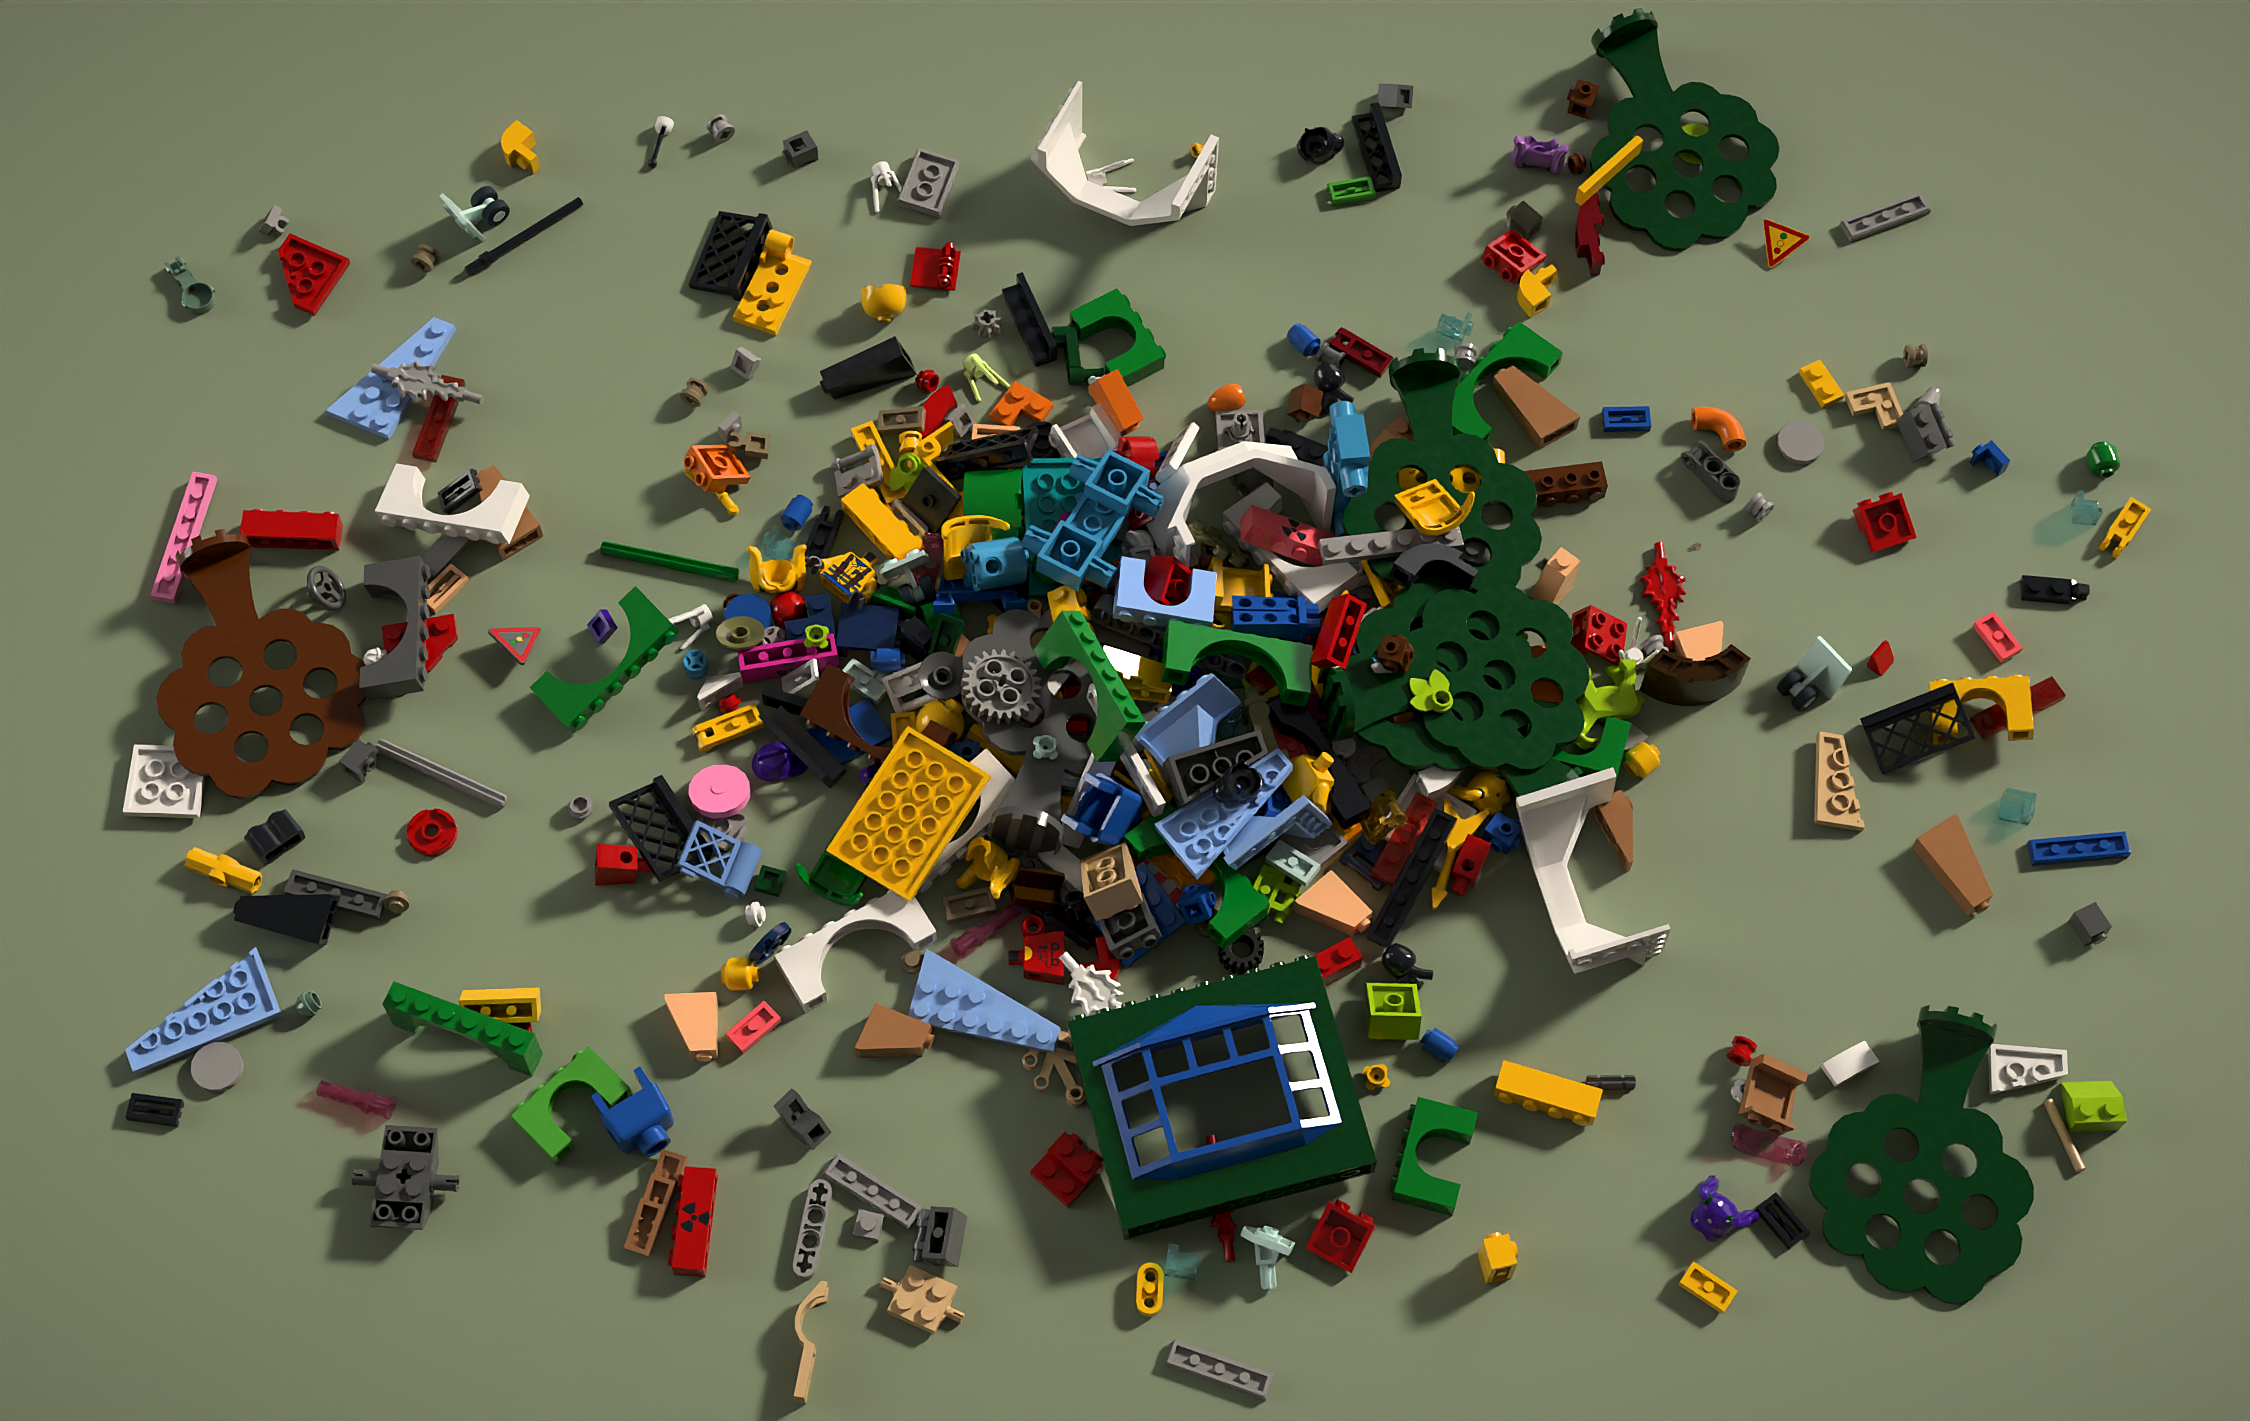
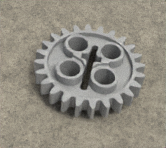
(1007, 669)

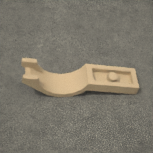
(816, 1296)

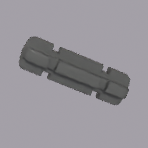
(1611, 1082)

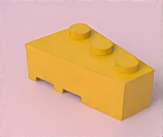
(1139, 676)

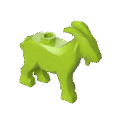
(1609, 701)

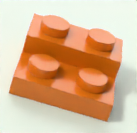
(715, 467)

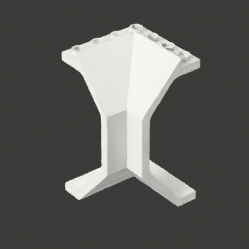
(1060, 161)
(1276, 461)
(1551, 828)

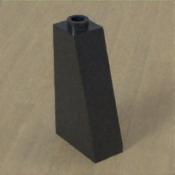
(868, 369)
(293, 915)

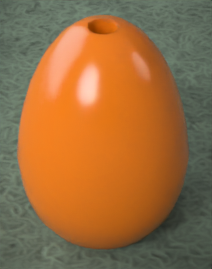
(1227, 398)

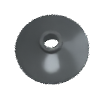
(941, 664)

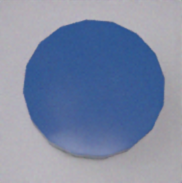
(749, 606)

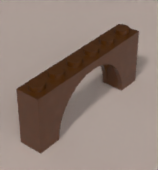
(830, 710)

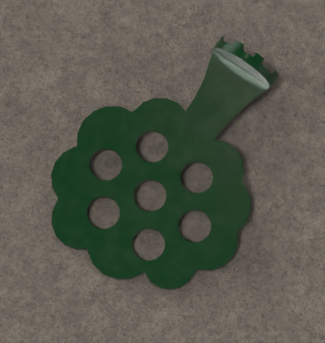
(1634, 52)
(1427, 392)
(1364, 699)
(1408, 742)
(1950, 1055)

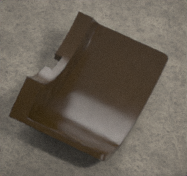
(1691, 682)

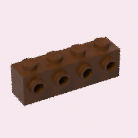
(1569, 483)

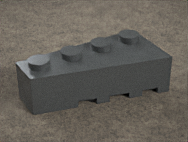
(1199, 769)

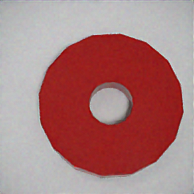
(441, 841)

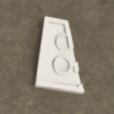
(2023, 1066)

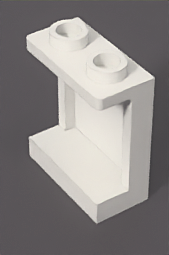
(1086, 436)

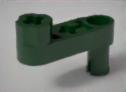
(1067, 338)

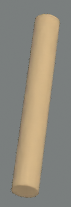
(2064, 1135)

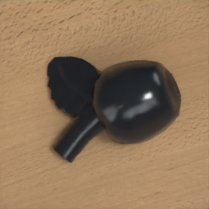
(1329, 380)
(1400, 964)

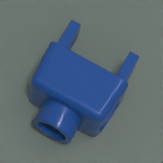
(1105, 810)
(639, 1119)

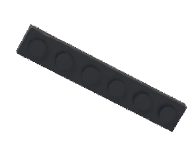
(1412, 878)

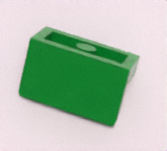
(890, 597)

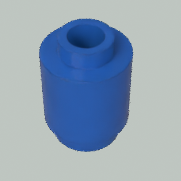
(1304, 340)
(796, 513)
(887, 660)
(1439, 1045)

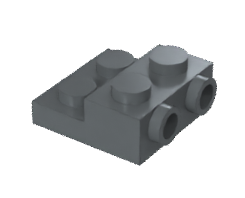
(1130, 931)

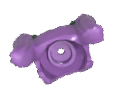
(1539, 153)

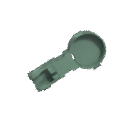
(198, 301)

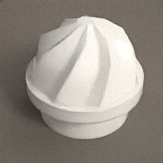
(374, 655)

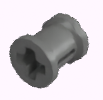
(1328, 354)

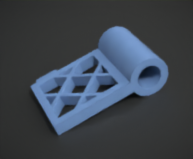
(736, 870)

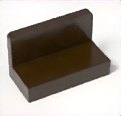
(1037, 888)

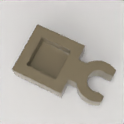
(754, 444)

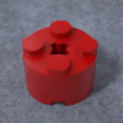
(1140, 450)

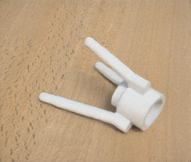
(882, 176)
(1098, 176)
(698, 617)
(1634, 652)

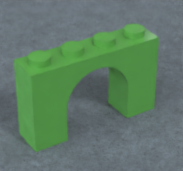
(583, 1072)

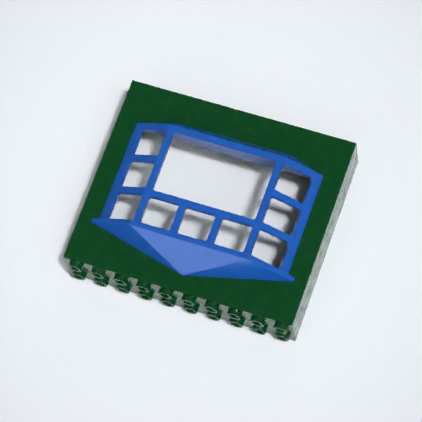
(1242, 1168)

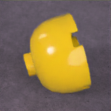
(883, 302)

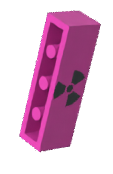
(781, 658)

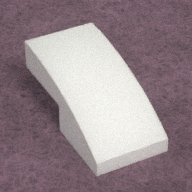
(1849, 1063)

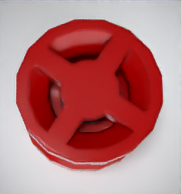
(1741, 1051)

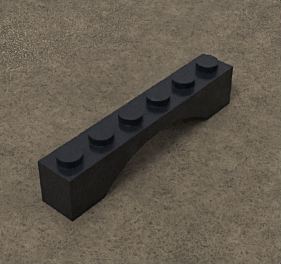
(1348, 802)

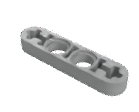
(812, 1229)

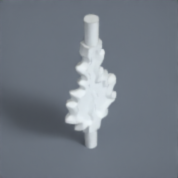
(1091, 987)

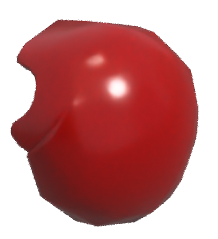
(787, 607)

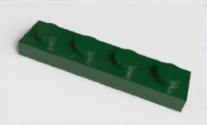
(944, 640)

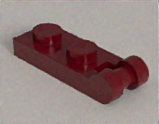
(1361, 352)

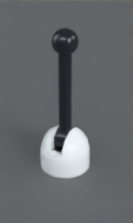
(663, 127)

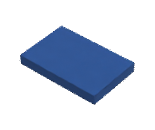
(867, 724)

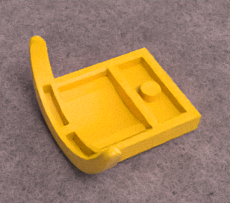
(1432, 508)
(962, 532)

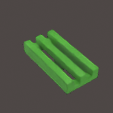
(1352, 193)

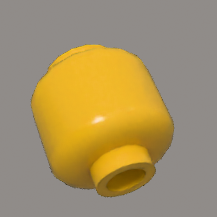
(1642, 760)
(739, 974)

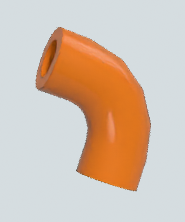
(1722, 423)

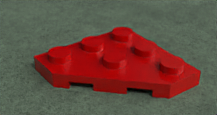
(310, 272)
(441, 635)

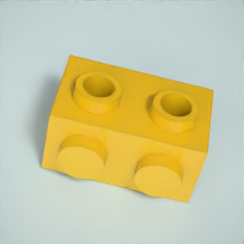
(1497, 1257)

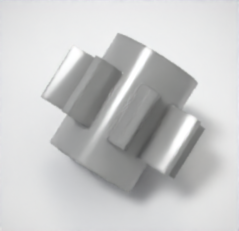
(987, 323)

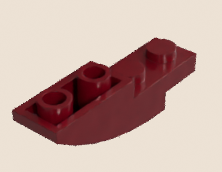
(1587, 234)

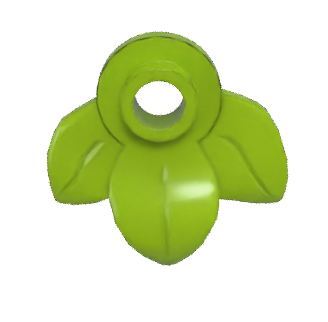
(903, 475)
(1429, 691)

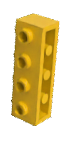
(879, 523)
(1547, 1093)

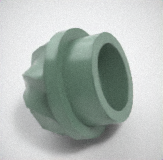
(308, 1004)

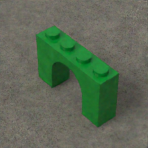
(1114, 311)
(1607, 753)
(1412, 1183)

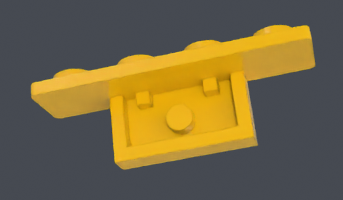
(1068, 600)

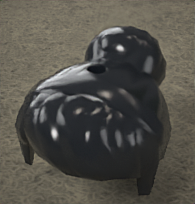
(1316, 139)
(1239, 774)

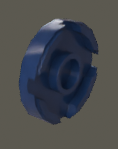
(765, 947)

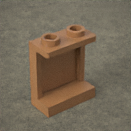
(1770, 1093)

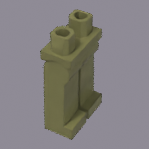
(1256, 717)

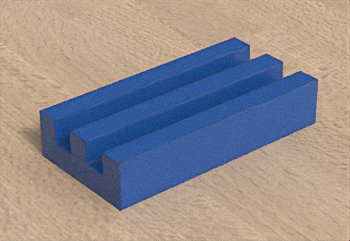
(1626, 423)

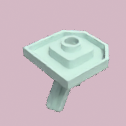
(1267, 1250)

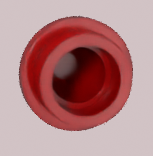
(927, 380)

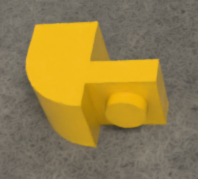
(516, 147)
(1532, 290)

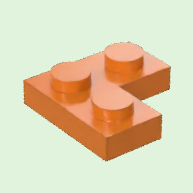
(1020, 401)

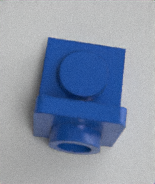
(1992, 456)

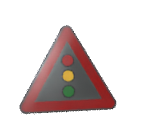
(516, 640)

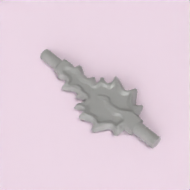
(419, 380)

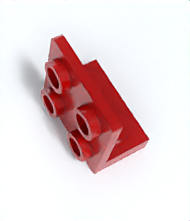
(1598, 633)

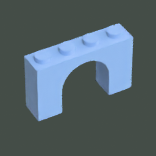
(1135, 605)

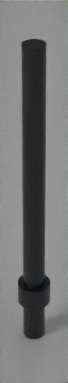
(487, 258)

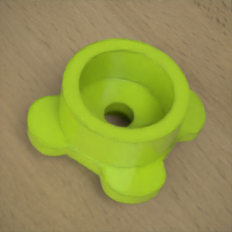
(816, 630)

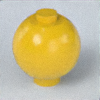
(945, 713)

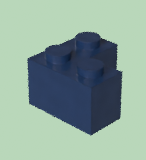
(818, 612)

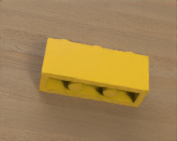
(505, 1005)

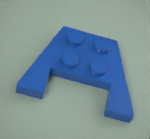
(957, 591)

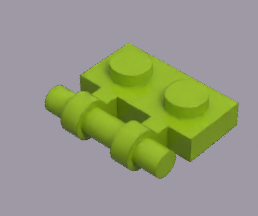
(1270, 883)

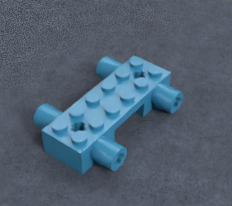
(1346, 458)
(1076, 546)

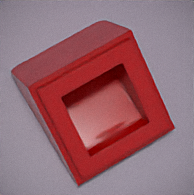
(1881, 659)

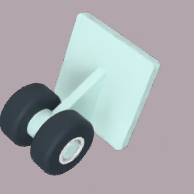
(485, 206)
(917, 593)
(1822, 668)

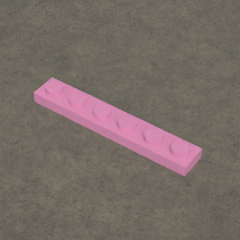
(186, 527)

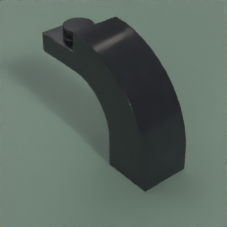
(1435, 560)

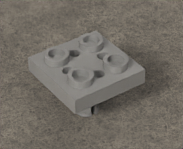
(1238, 426)

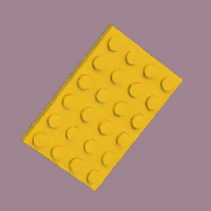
(908, 814)

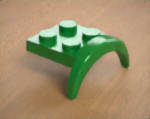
(833, 879)

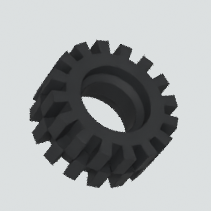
(1246, 963)

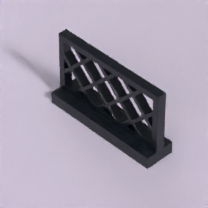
(747, 262)
(988, 453)
(1910, 708)
(675, 814)

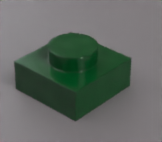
(770, 881)

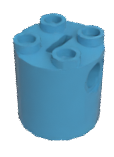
(995, 564)

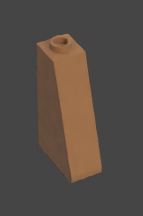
(1533, 407)
(528, 528)
(1954, 864)

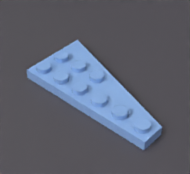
(372, 401)
(1207, 826)
(965, 1005)
(216, 1012)

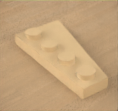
(1834, 786)

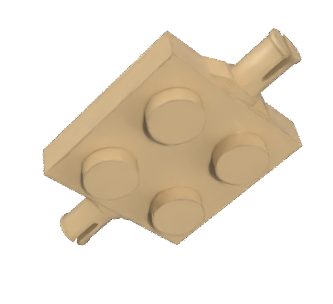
(922, 1299)

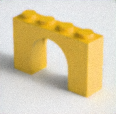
(2009, 693)

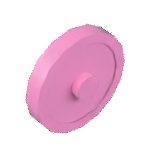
(719, 791)

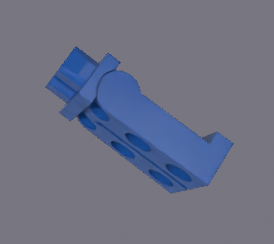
(1275, 617)

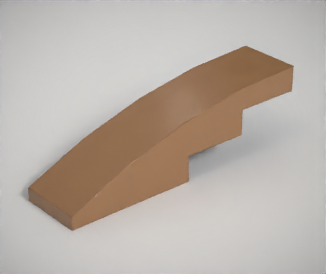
(655, 1203)

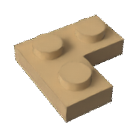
(1878, 399)

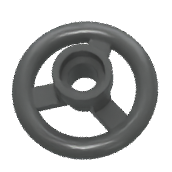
(323, 589)

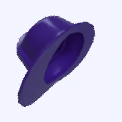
(776, 762)

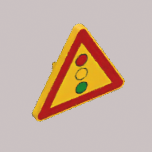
(1781, 241)

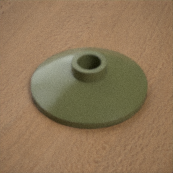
(740, 633)

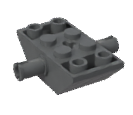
(405, 1155)

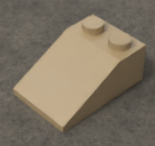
(1110, 882)

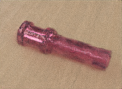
(977, 934)
(367, 1101)

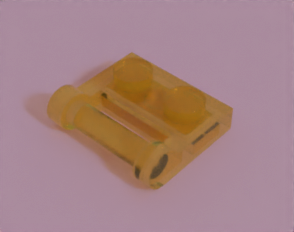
(1378, 825)

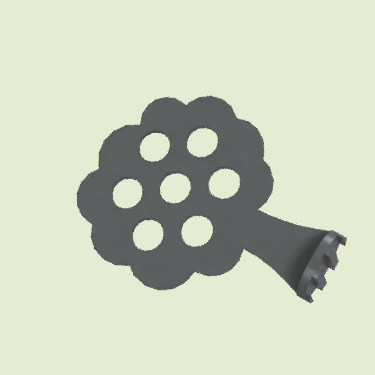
(1032, 809)

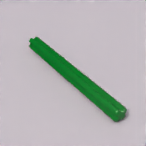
(669, 561)

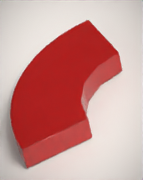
(937, 408)

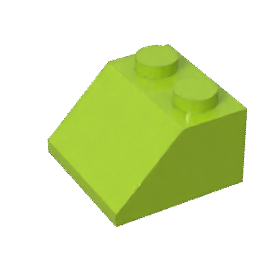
(1392, 1011)
(2092, 1106)

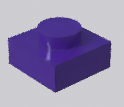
(602, 626)

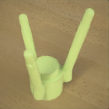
(977, 368)

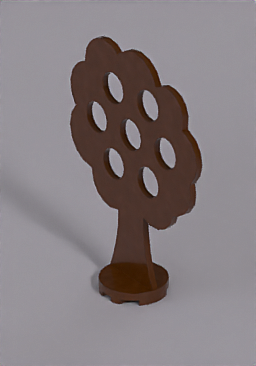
(221, 576)

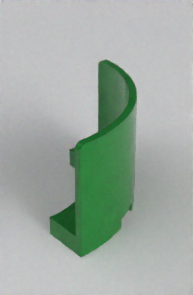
(998, 496)

